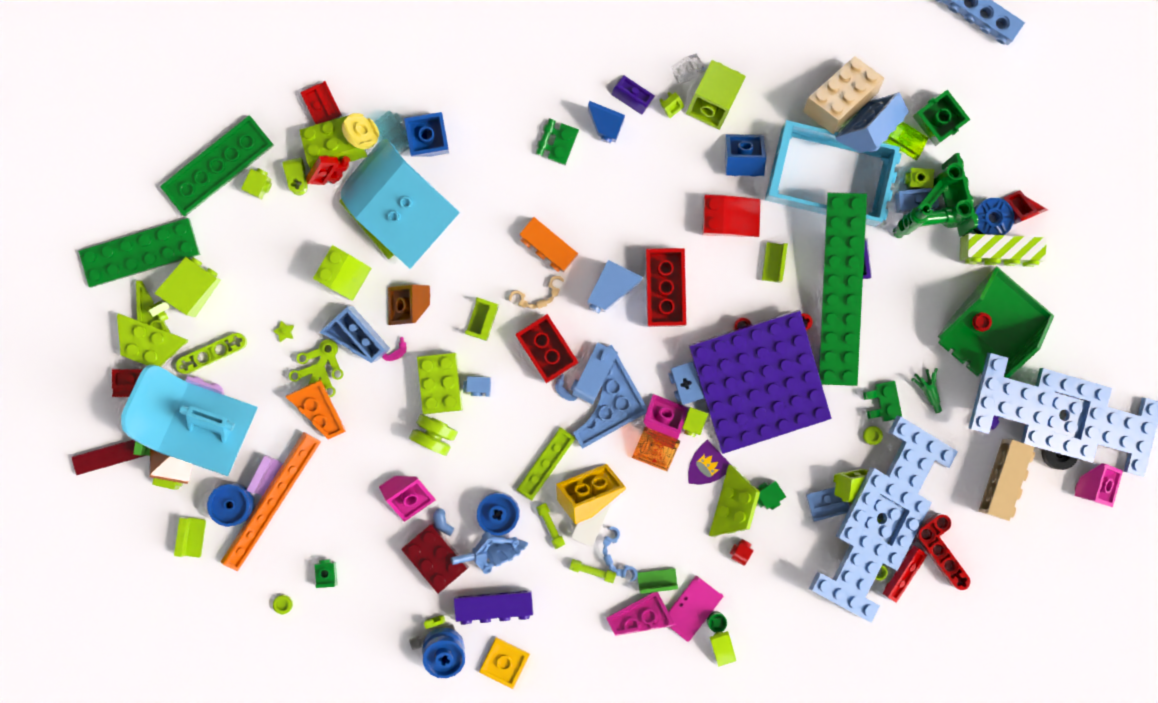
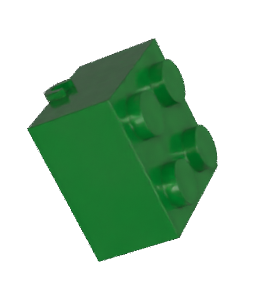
(941, 117)

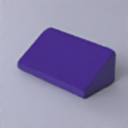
(632, 94)

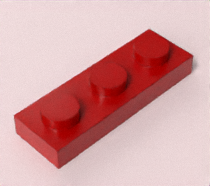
(905, 573)

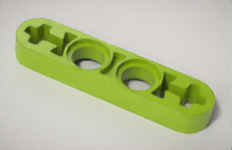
(212, 355)

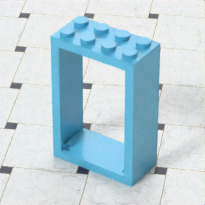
(888, 153)

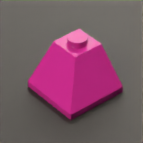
(665, 416)
(1099, 485)
(406, 495)

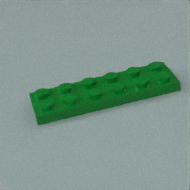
(217, 166)
(139, 252)

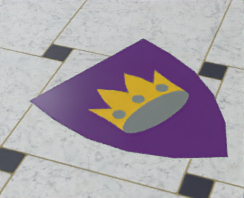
(707, 465)

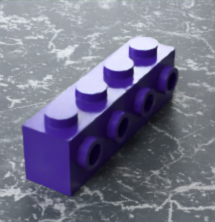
(493, 606)

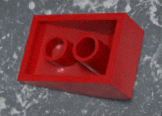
(731, 216)

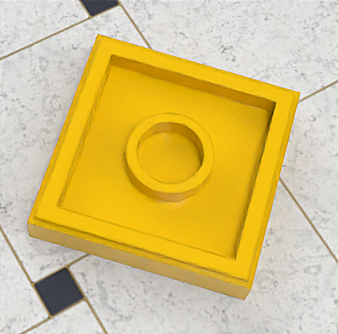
(504, 663)

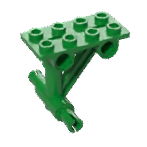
(958, 201)

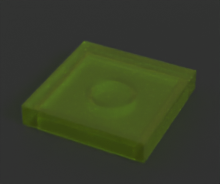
(908, 139)

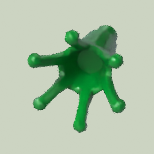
(930, 389)

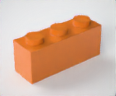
(548, 245)

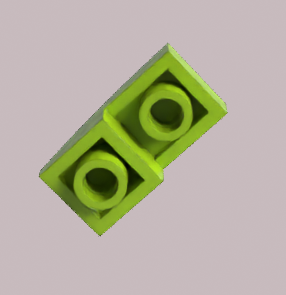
(723, 648)

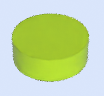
(872, 435)
(282, 604)

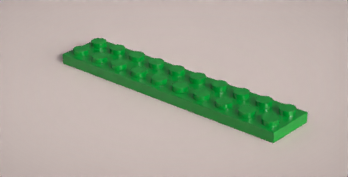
(842, 288)

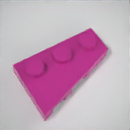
(641, 616)

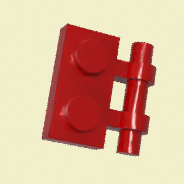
(327, 169)

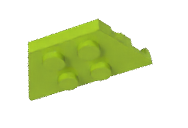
(146, 343)
(735, 504)

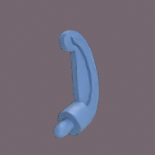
(562, 391)

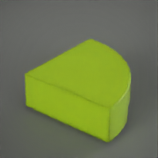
(435, 621)

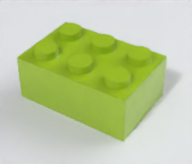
(328, 140)
(440, 383)

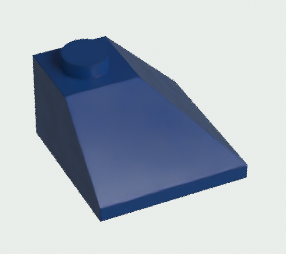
(606, 121)

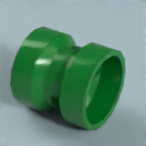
(717, 625)

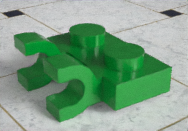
(887, 400)

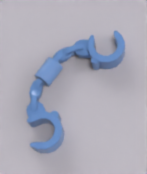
(608, 560)

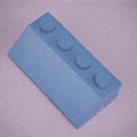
(873, 123)

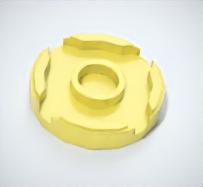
(360, 131)

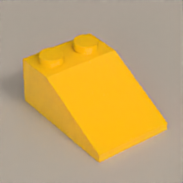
(588, 492)

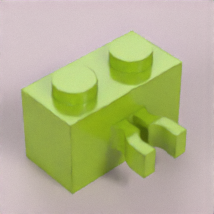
(849, 483)

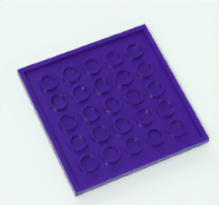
(760, 381)

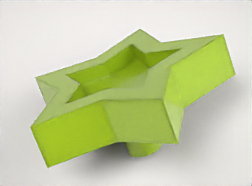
(284, 331)

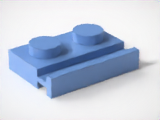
(825, 504)

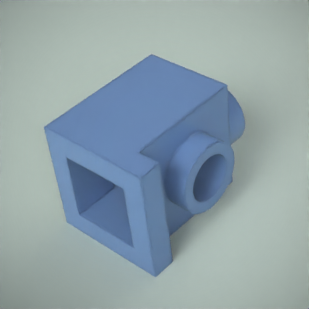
(477, 386)

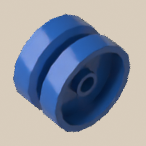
(226, 515)
(498, 525)
(443, 653)

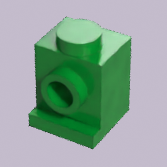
(331, 579)

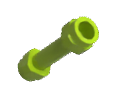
(543, 510)
(608, 576)

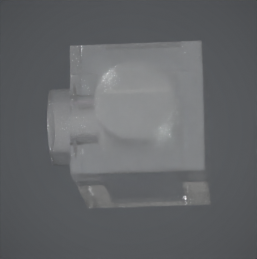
(687, 68)

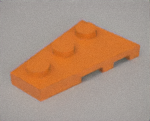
(318, 408)

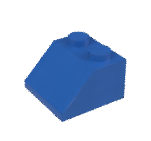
(426, 135)
(745, 155)

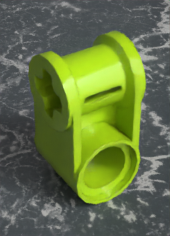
(295, 172)

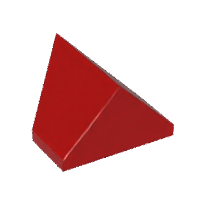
(1023, 206)

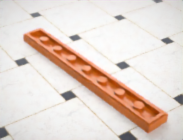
(270, 501)

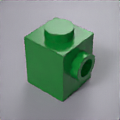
(770, 495)

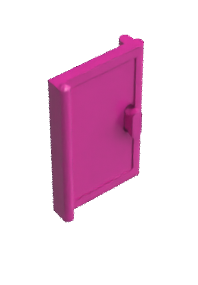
(693, 607)

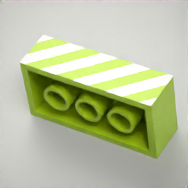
(1002, 249)

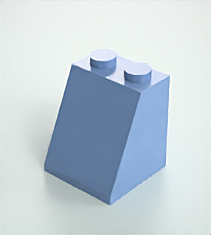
(612, 286)

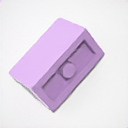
(264, 475)

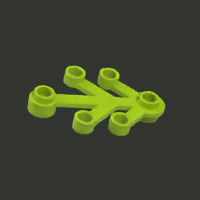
(319, 370)

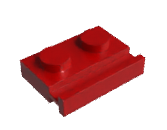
(321, 103)
(124, 381)

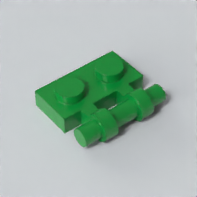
(563, 142)

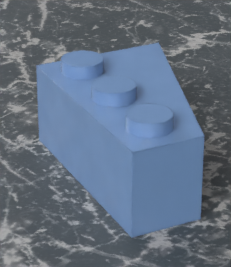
(356, 334)

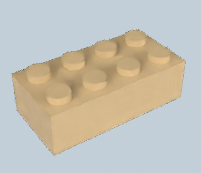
(843, 95)
(1006, 479)

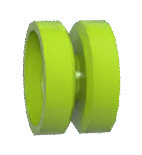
(433, 435)

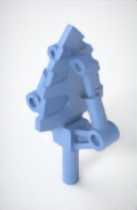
(495, 549)

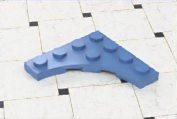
(617, 406)

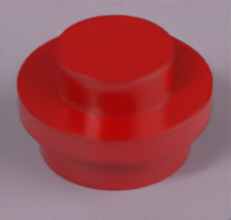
(981, 322)

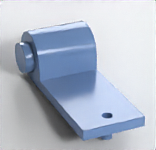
(594, 373)

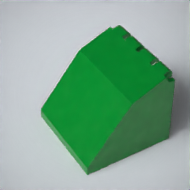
(1016, 326)

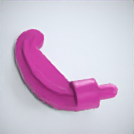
(398, 353)

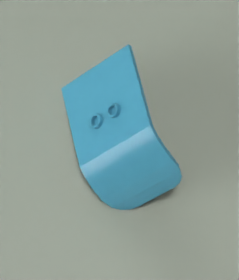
(396, 203)
(186, 420)

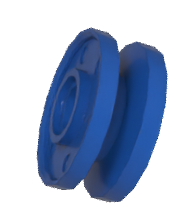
(1001, 210)

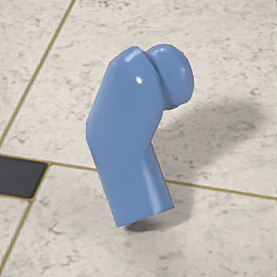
(440, 522)

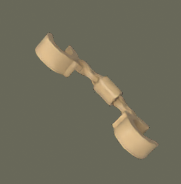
(542, 303)

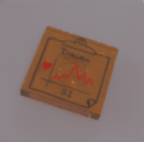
(656, 449)

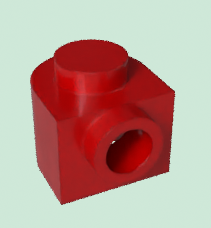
(742, 552)

